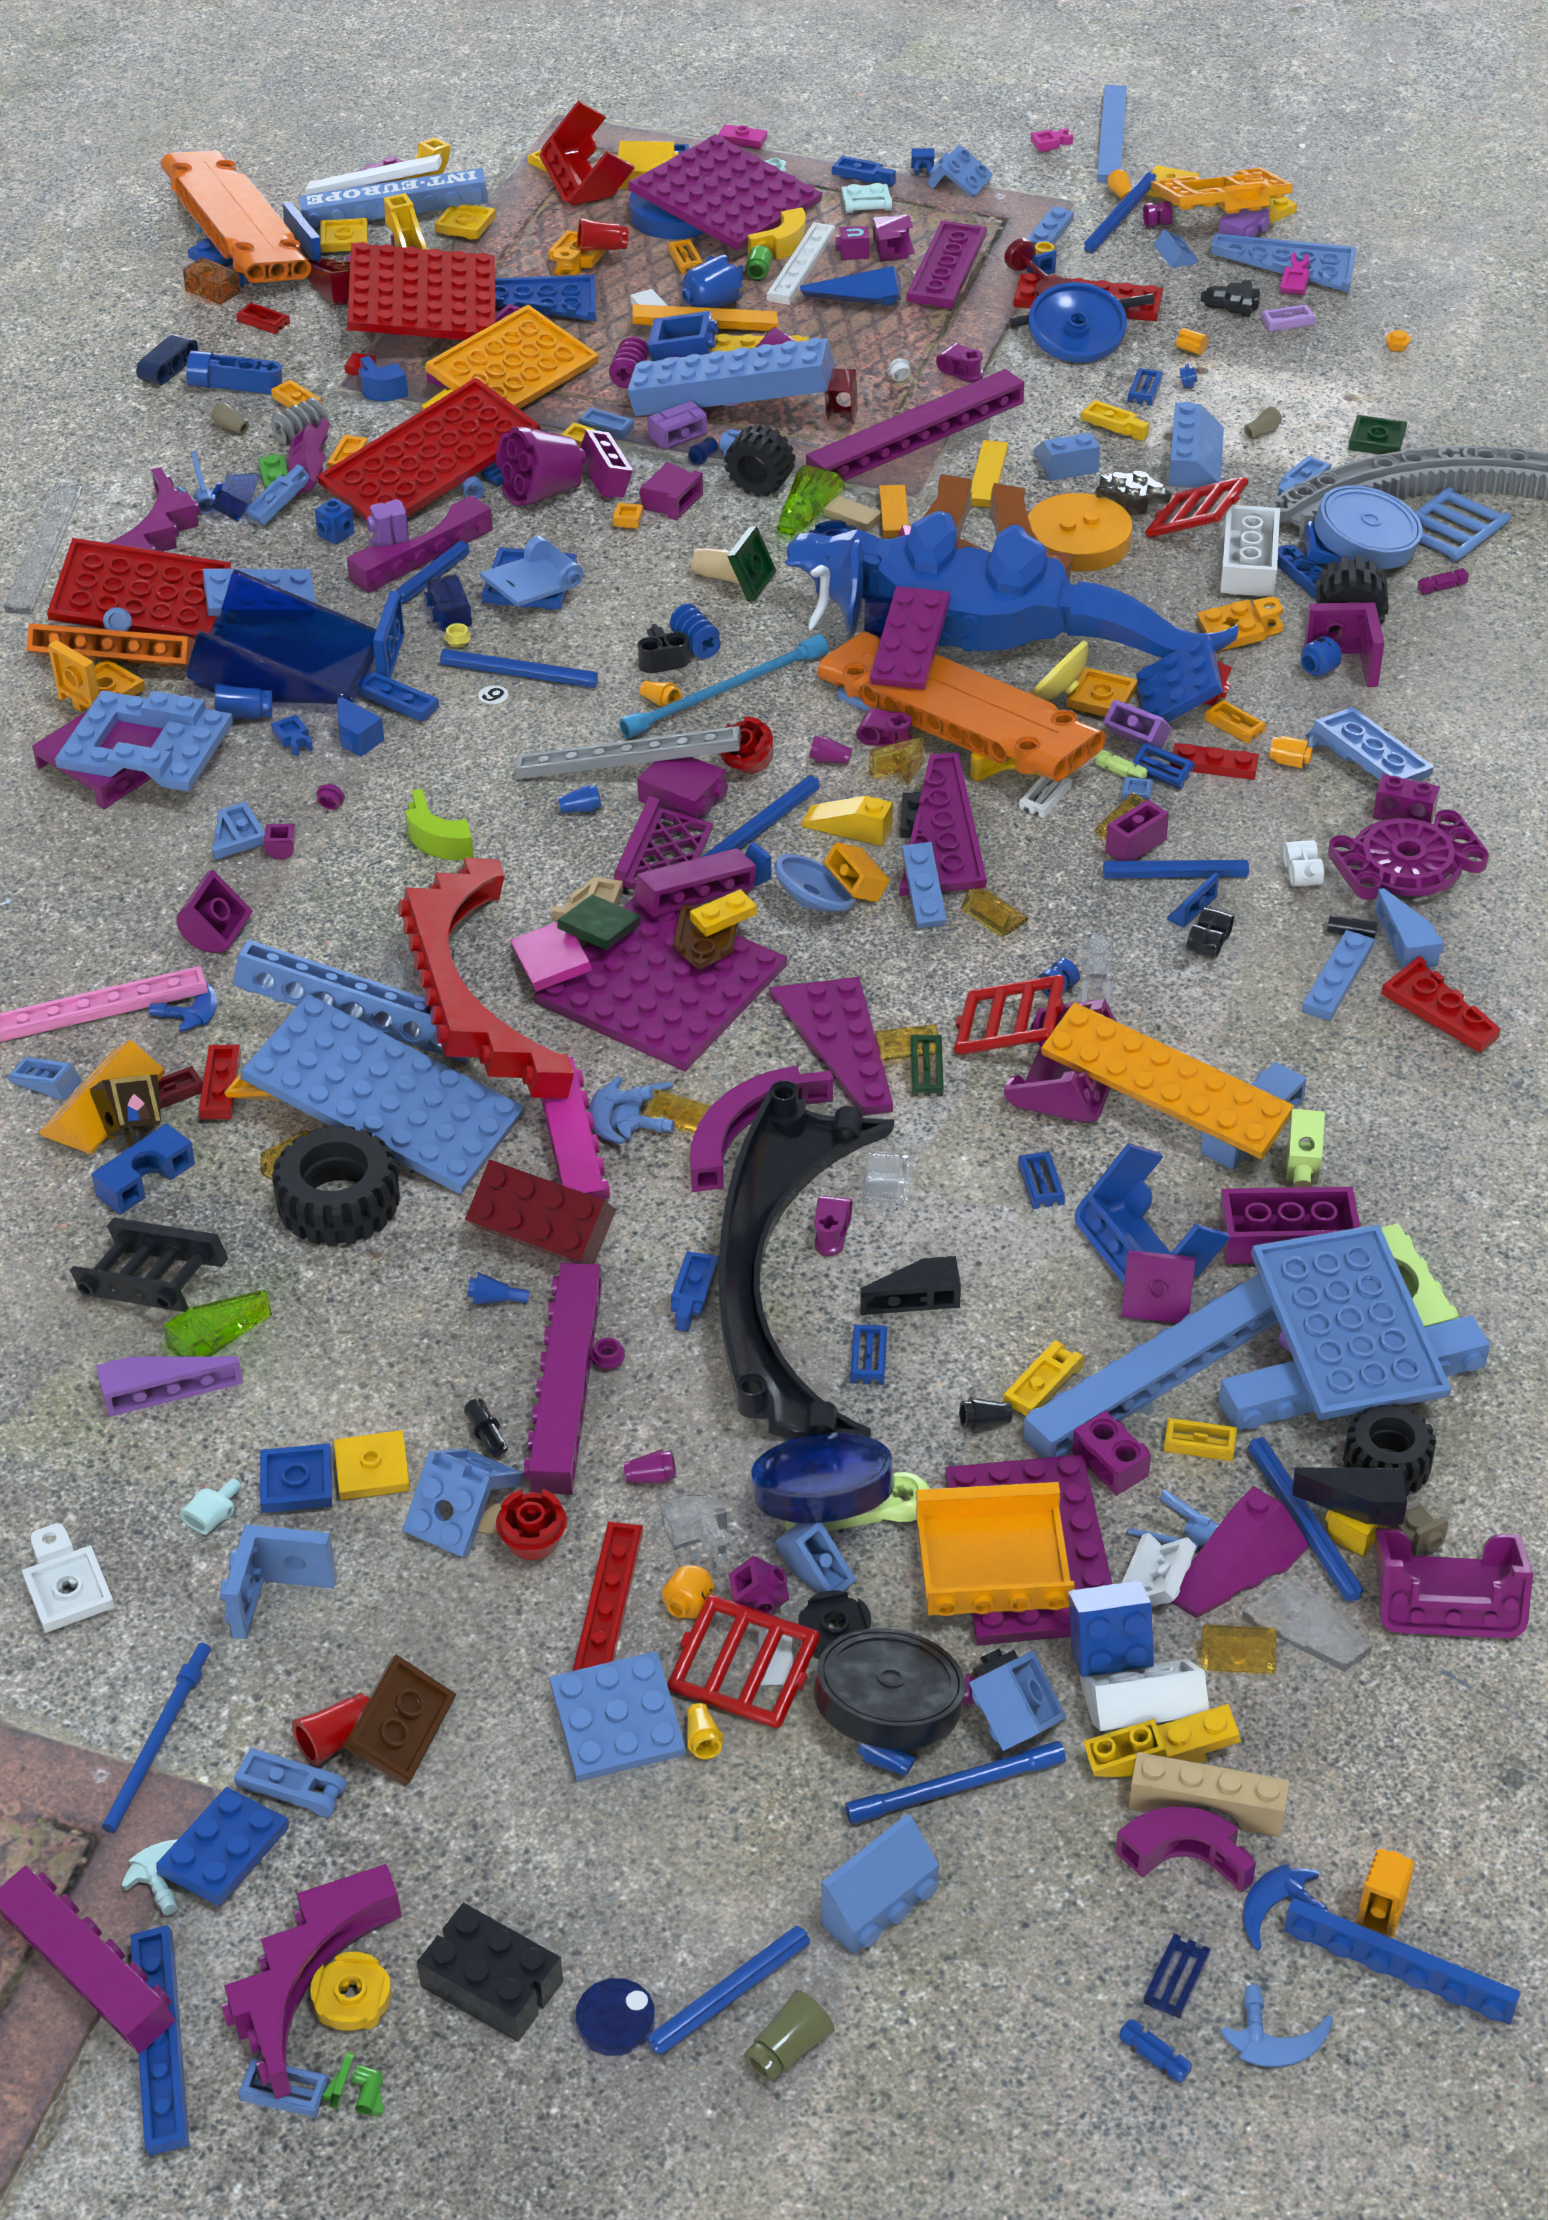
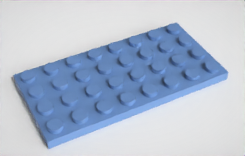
(373, 1082)

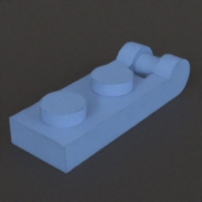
(290, 1781)

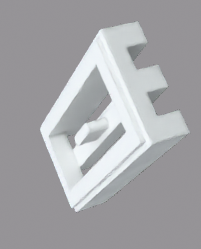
(1048, 799)

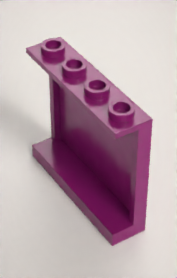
(106, 789)

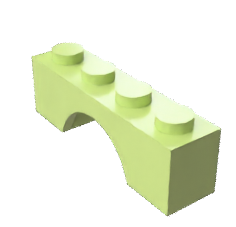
(1426, 1292)

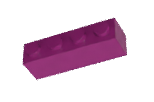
(694, 881)

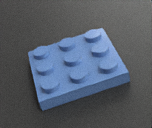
(617, 1716)

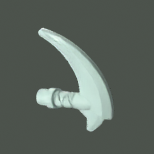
(144, 1871)

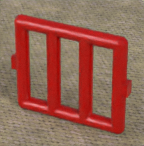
(1201, 516)
(1020, 1035)
(743, 1705)

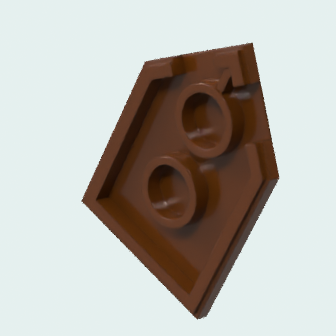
(698, 948)

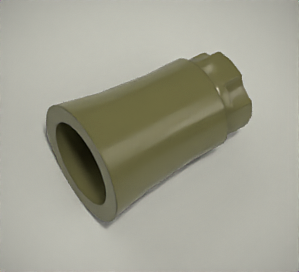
(789, 2036)

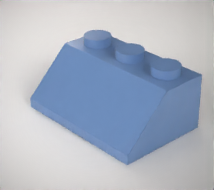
(879, 1886)

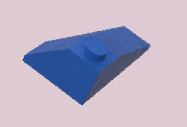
(870, 287)

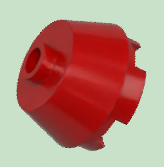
(755, 747)
(531, 1523)

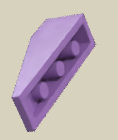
(151, 1381)

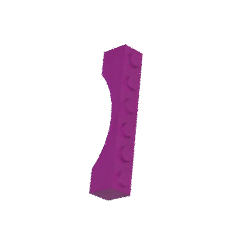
(383, 564)

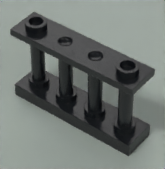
(145, 1241)

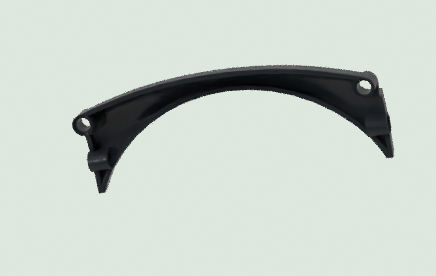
(777, 1161)

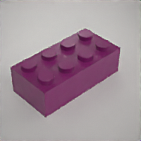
(1282, 1214)

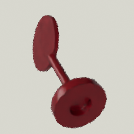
(1019, 257)

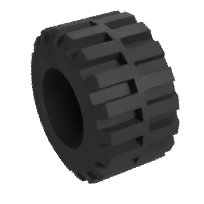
(770, 449)
(1393, 1430)

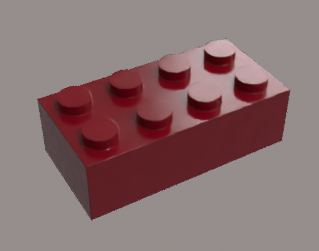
(540, 1214)

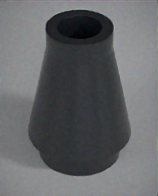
(983, 1413)

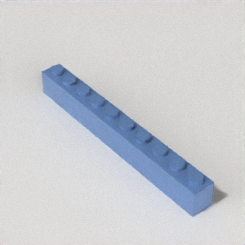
(1153, 1367)

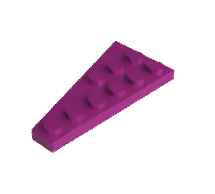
(948, 823)
(840, 1033)

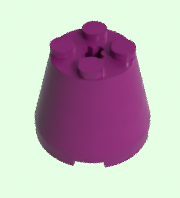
(537, 464)

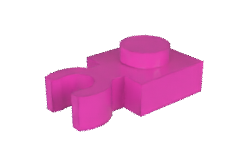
(1048, 139)
(1297, 277)

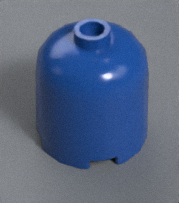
(712, 284)

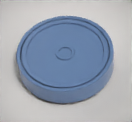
(1368, 525)

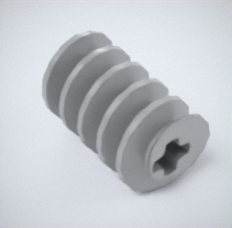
(297, 417)

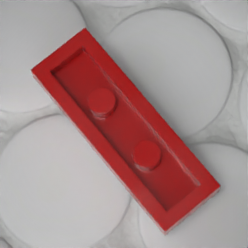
(1218, 761)
(220, 1072)

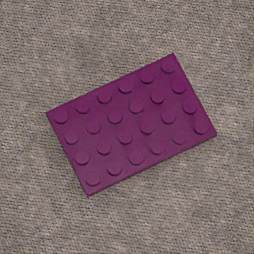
(1081, 1534)

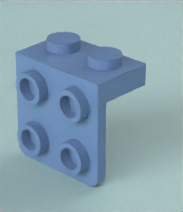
(961, 169)

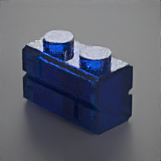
(447, 602)

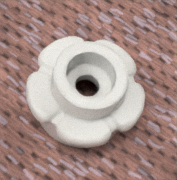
(899, 369)

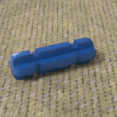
(1155, 2050)

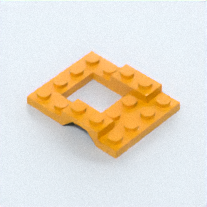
(1244, 189)

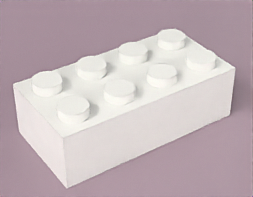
(1250, 551)

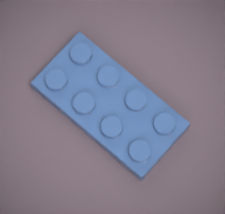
(292, 580)
(1371, 746)

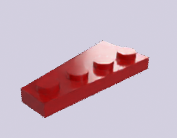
(1432, 1000)

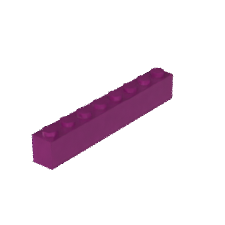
(564, 1380)

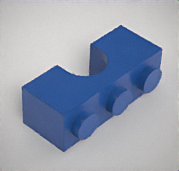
(160, 1152)

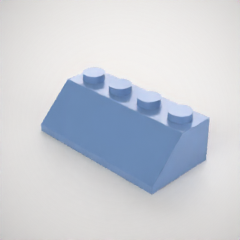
(1195, 447)

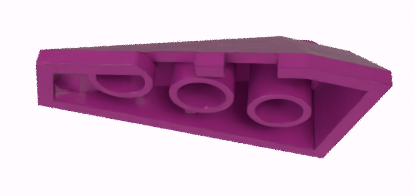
(1245, 1548)

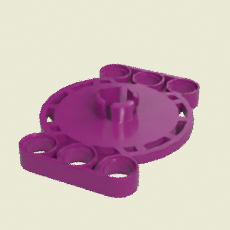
(1426, 859)

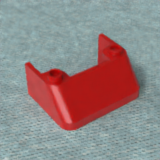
(567, 158)

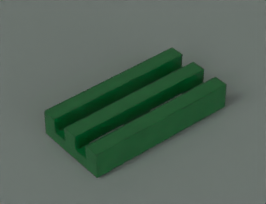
(927, 1088)

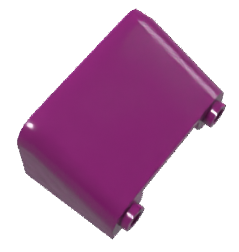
(1055, 1087)
(1453, 1593)

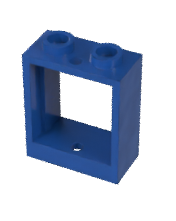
(682, 335)

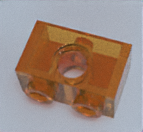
(211, 281)

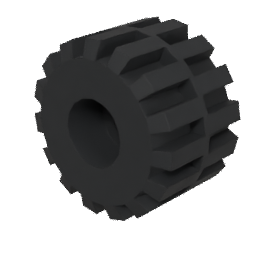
(1353, 583)

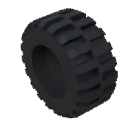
(343, 1213)

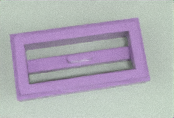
(1288, 317)

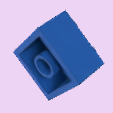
(1111, 1628)

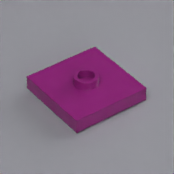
(1158, 1286)

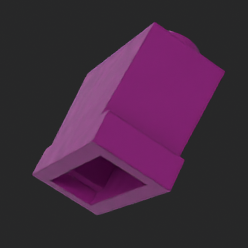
(671, 490)

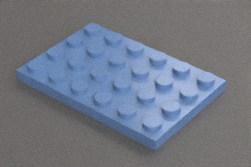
(1350, 1322)

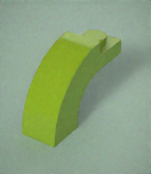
(436, 835)

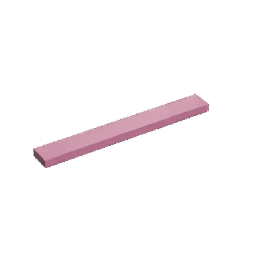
(102, 1003)

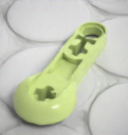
(891, 1509)

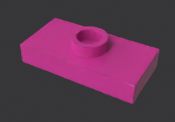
(743, 136)

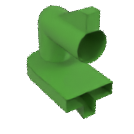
(370, 2096)

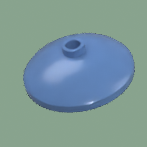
(812, 884)

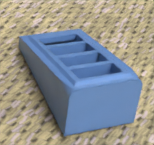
(48, 1077)

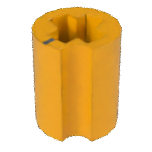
(1192, 341)

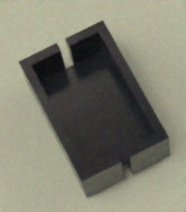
(490, 1971)

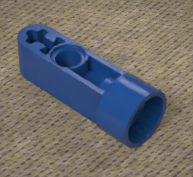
(232, 372)

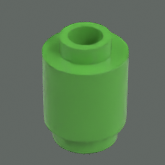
(759, 262)

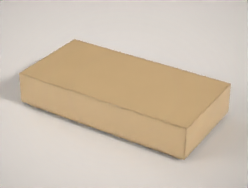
(852, 513)

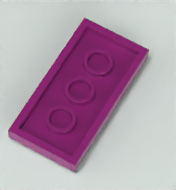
(910, 638)

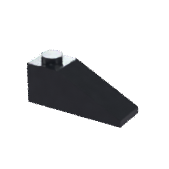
(917, 1287)
(1358, 1493)

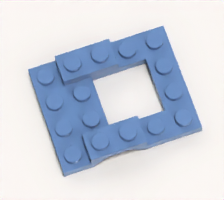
(176, 756)

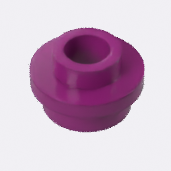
(330, 796)
(607, 1353)

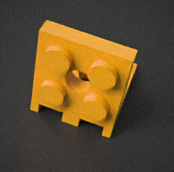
(83, 681)

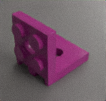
(1358, 633)

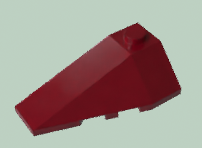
(331, 279)

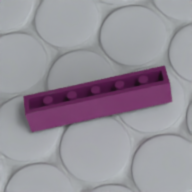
(85, 1960)

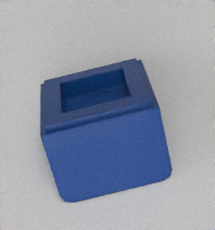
(1045, 261)
(762, 861)

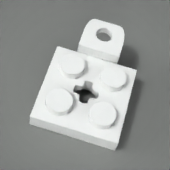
(61, 1566)

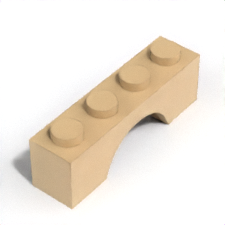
(1248, 1797)

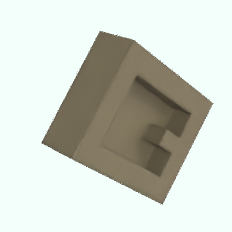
(1423, 1530)

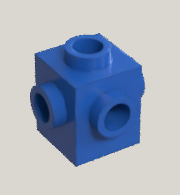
(334, 521)

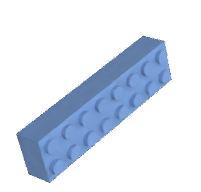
(732, 376)

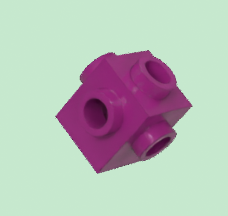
(759, 1585)

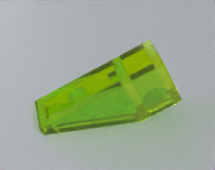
(214, 1325)

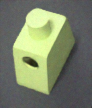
(1304, 1158)

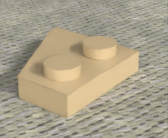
(601, 887)

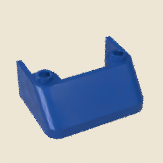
(1114, 1213)

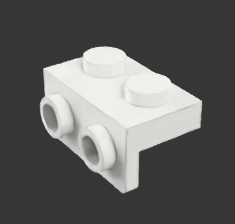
(1160, 1567)

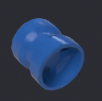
(1066, 969)

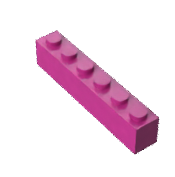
(572, 1140)

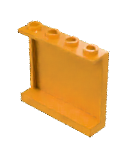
(992, 1549)

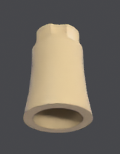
(713, 564)

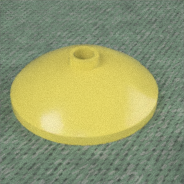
(1064, 674)

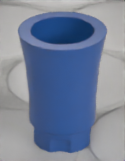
(243, 702)

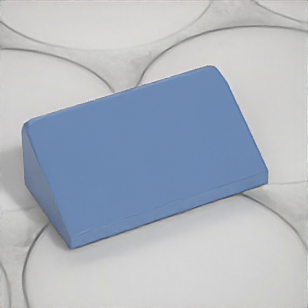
(1175, 249)

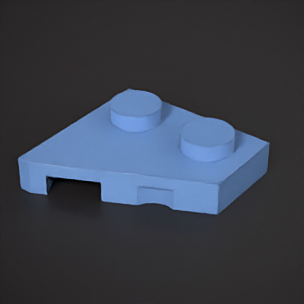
(236, 831)

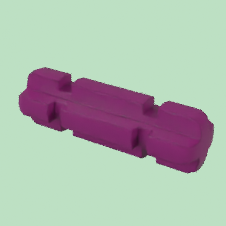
(1443, 581)

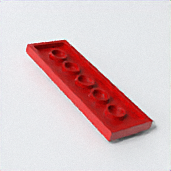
(1026, 294)

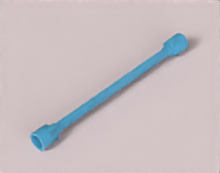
(638, 723)

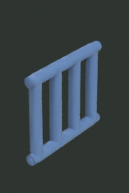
(1467, 541)

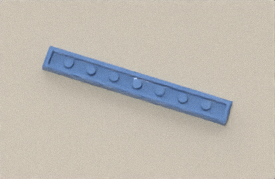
(1111, 131)

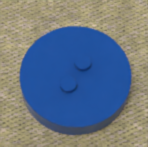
(658, 222)

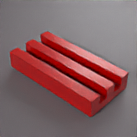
(262, 318)

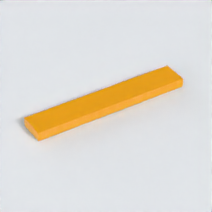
(725, 318)

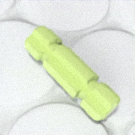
(1120, 765)

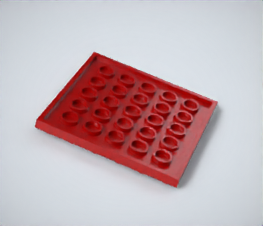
(420, 291)

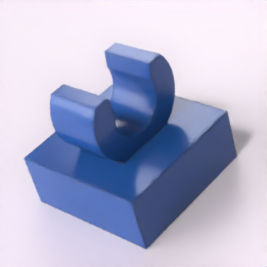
(922, 159)

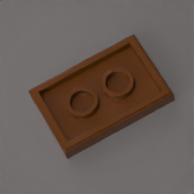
(399, 1720)

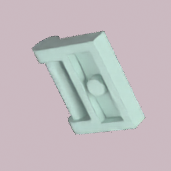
(866, 197)

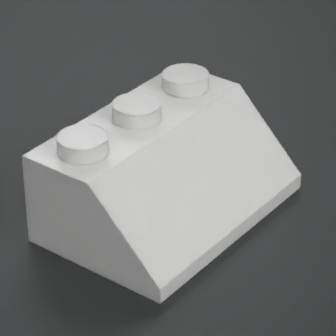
(1138, 1695)

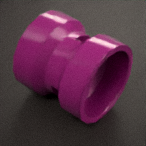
(1157, 214)

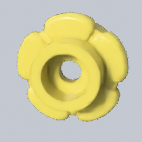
(457, 635)

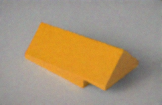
(78, 1120)

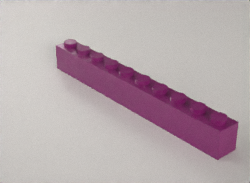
(920, 426)

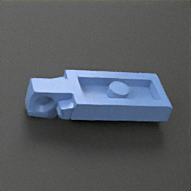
(1304, 470)
(277, 495)

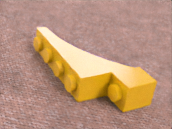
(403, 221)

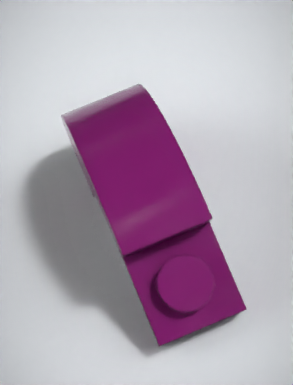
(1188, 1833)

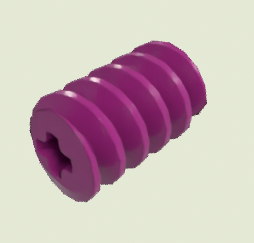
(630, 351)

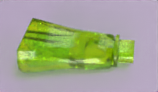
(809, 495)

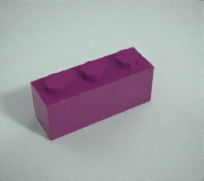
(605, 464)

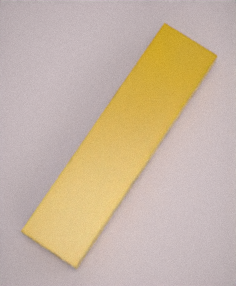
(988, 471)

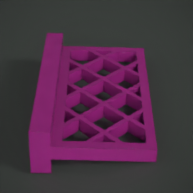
(643, 837)

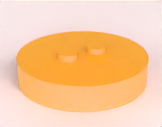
(1085, 526)

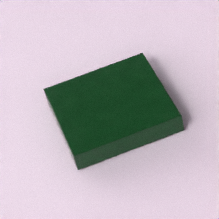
(1377, 435)
(751, 563)
(599, 921)

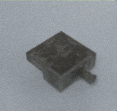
(1132, 491)

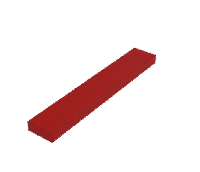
(609, 1595)

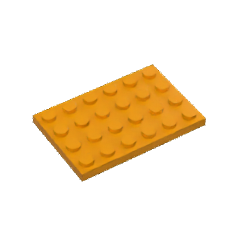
(515, 358)

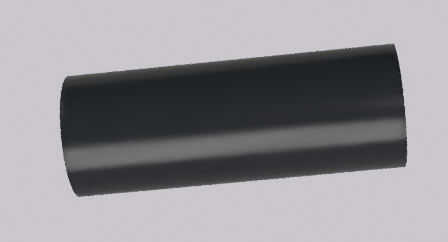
(1340, 924)

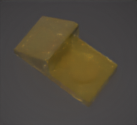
(898, 757)

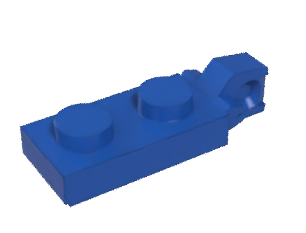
(864, 170)
(693, 1287)

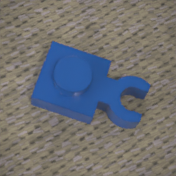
(292, 732)

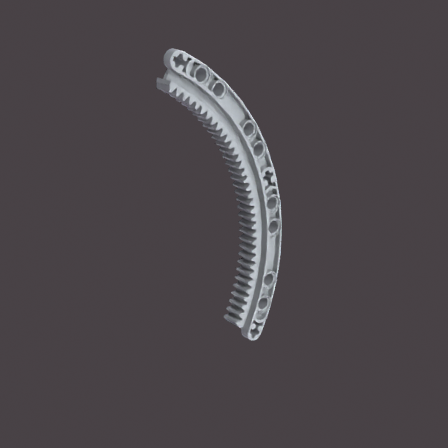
(1421, 473)

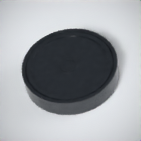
(889, 1688)

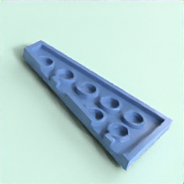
(1328, 263)

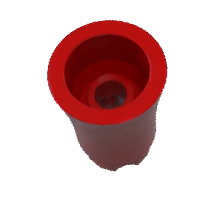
(601, 236)
(326, 1730)

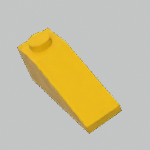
(855, 818)

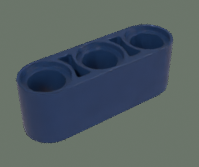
(166, 359)

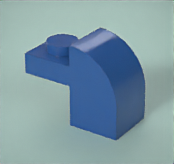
(382, 383)

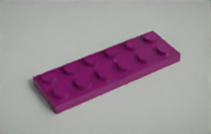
(946, 264)

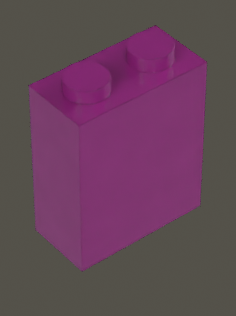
(683, 785)

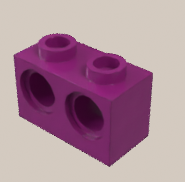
(1405, 799)
(1112, 1452)

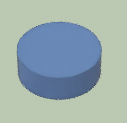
(117, 619)

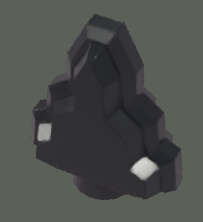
(1234, 297)

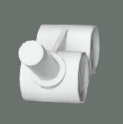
(1303, 863)

